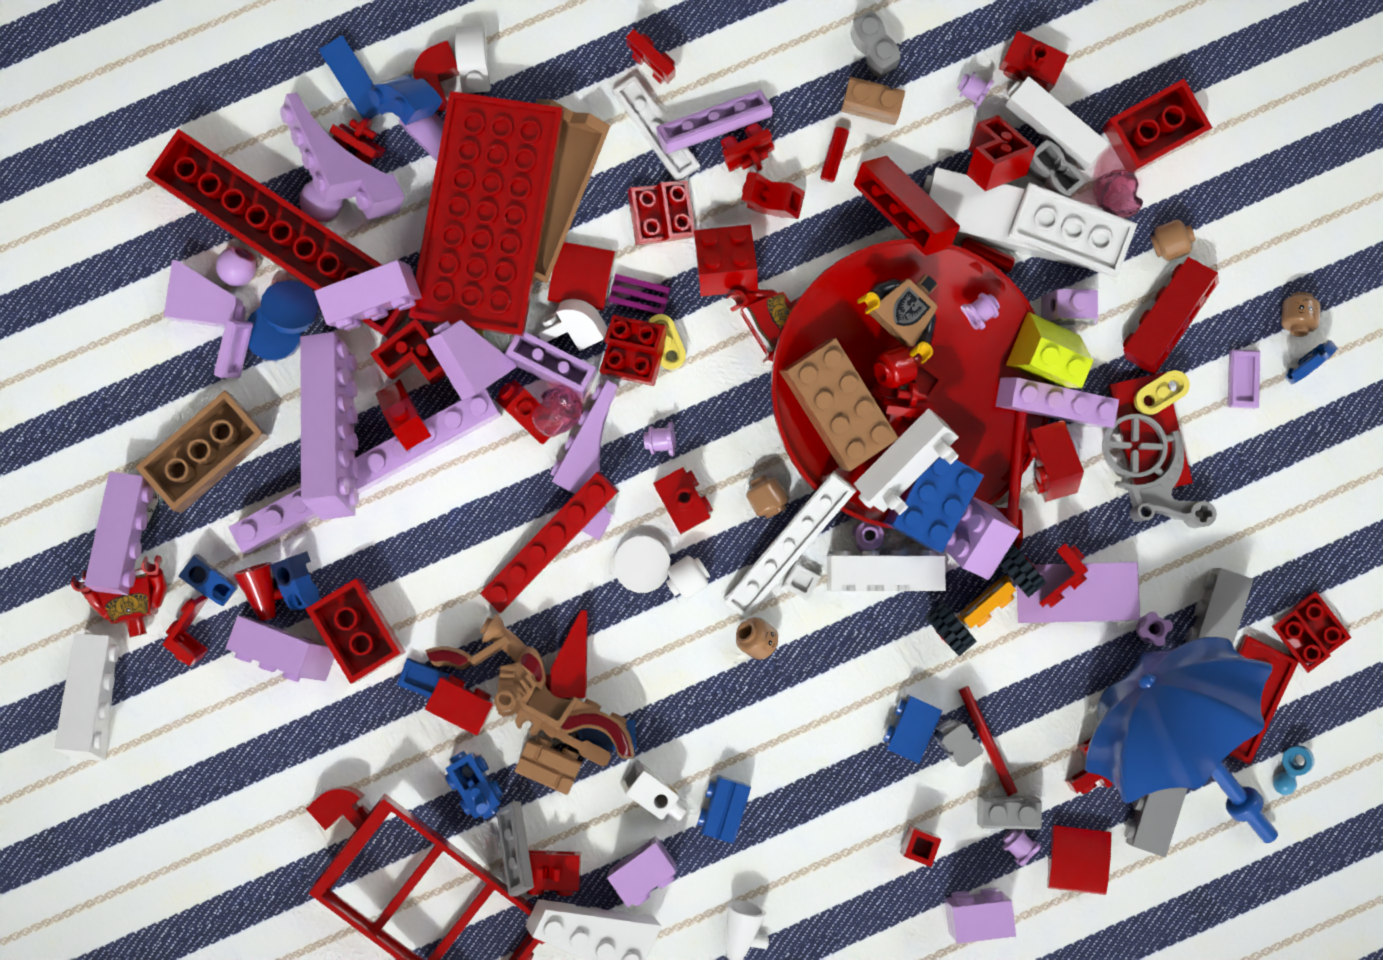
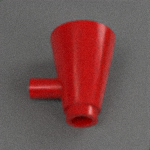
(259, 589)

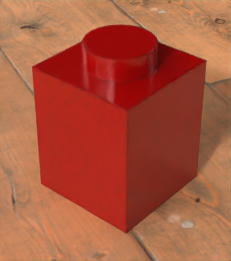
(920, 845)

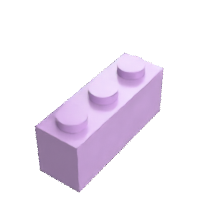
(551, 364)

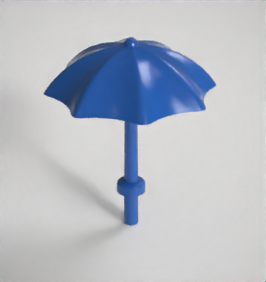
(1177, 723)

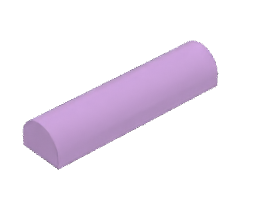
(713, 121)

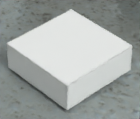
(801, 581)

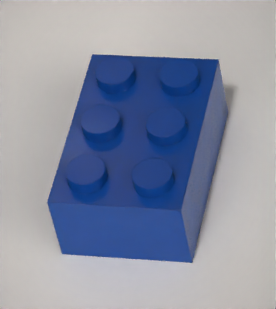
(936, 503)

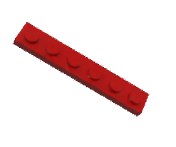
(549, 541)

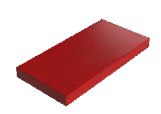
(1165, 418)
(1273, 691)

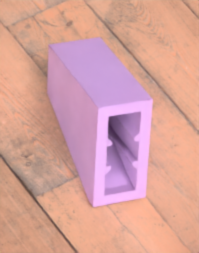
(199, 300)
(468, 358)

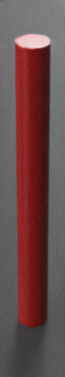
(1016, 467)
(988, 741)

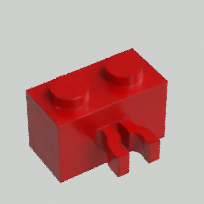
(460, 705)
(555, 871)

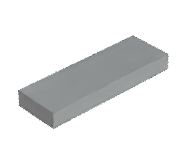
(515, 849)

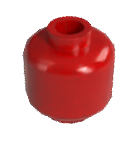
(896, 367)

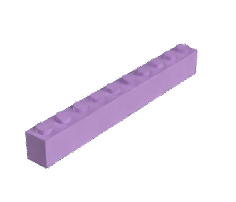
(373, 467)

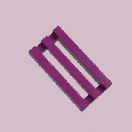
(642, 284)

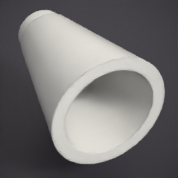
(742, 926)

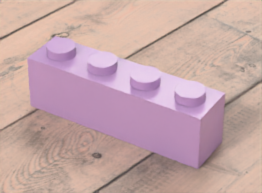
(1057, 402)
(119, 534)

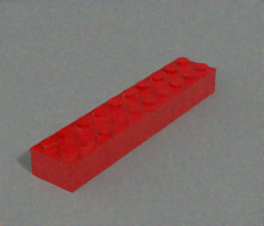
(262, 219)

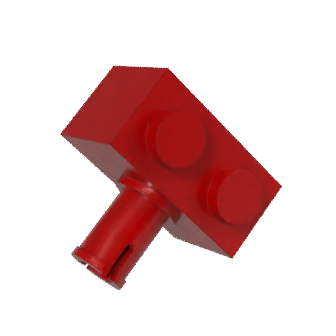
(1033, 59)
(682, 500)

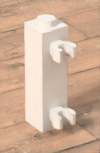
(1055, 122)
(906, 461)

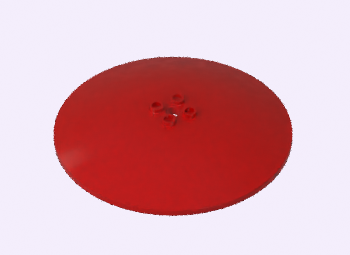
(958, 377)

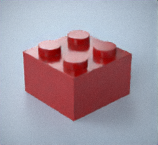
(726, 260)

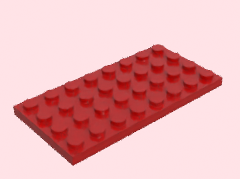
(487, 212)

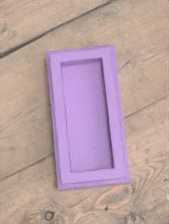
(233, 348)
(1244, 379)

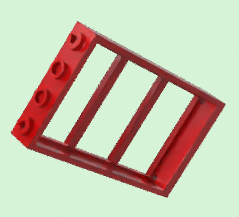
(373, 930)

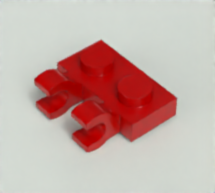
(643, 51)

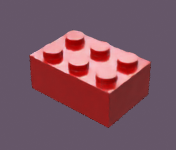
(1157, 127)
(355, 630)

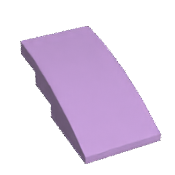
(1106, 595)

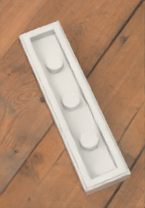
(647, 117)

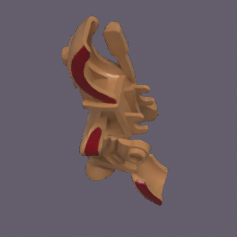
(525, 693)

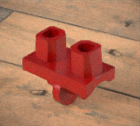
(346, 136)
(749, 151)
(907, 403)

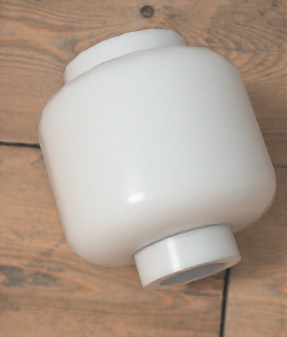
(687, 577)

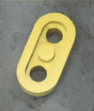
(672, 342)
(1160, 393)

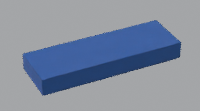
(350, 75)

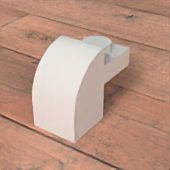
(472, 58)
(577, 319)

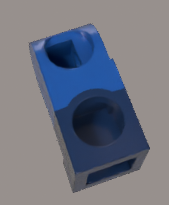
(208, 580)
(295, 581)

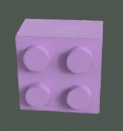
(981, 538)
(642, 872)
(980, 916)

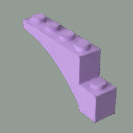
(337, 171)
(584, 455)

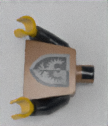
(905, 312)

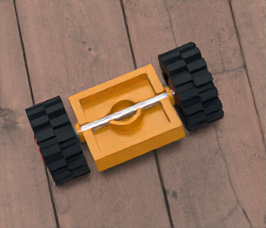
(978, 612)

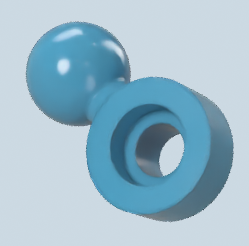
(1285, 782)

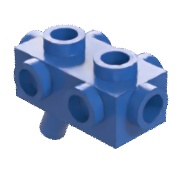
(477, 792)

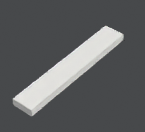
(789, 544)

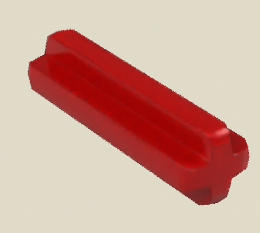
(834, 154)
(999, 259)

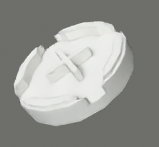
(641, 564)

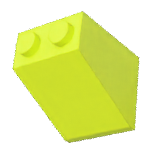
(1050, 353)

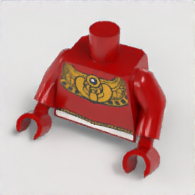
(764, 315)
(142, 600)

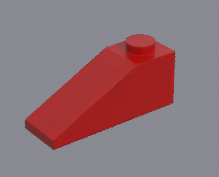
(402, 415)
(569, 669)

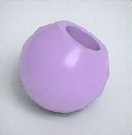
(236, 266)

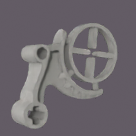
(1156, 495)

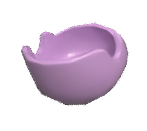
(314, 206)

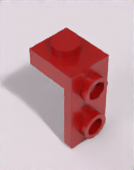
(520, 405)
(1073, 558)
(179, 642)

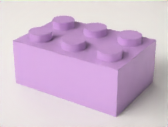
(368, 295)

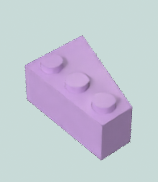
(279, 650)

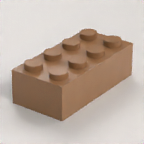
(839, 404)
(202, 452)

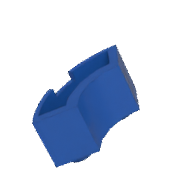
(405, 98)

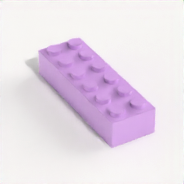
(328, 426)

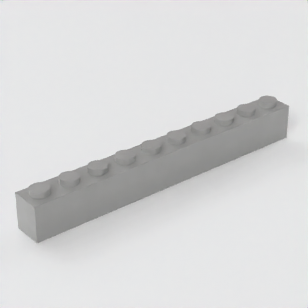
(1217, 616)

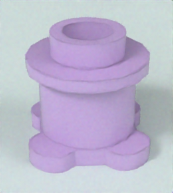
(974, 88)
(981, 310)
(660, 439)
(863, 544)
(1161, 628)
(1020, 845)

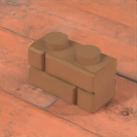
(873, 101)
(548, 765)

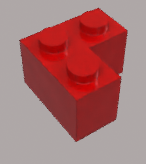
(998, 154)
(406, 349)
(1058, 464)

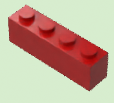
(906, 205)
(1170, 315)

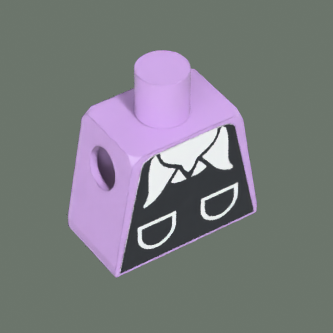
(1071, 306)

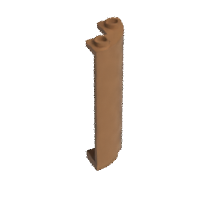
(576, 156)

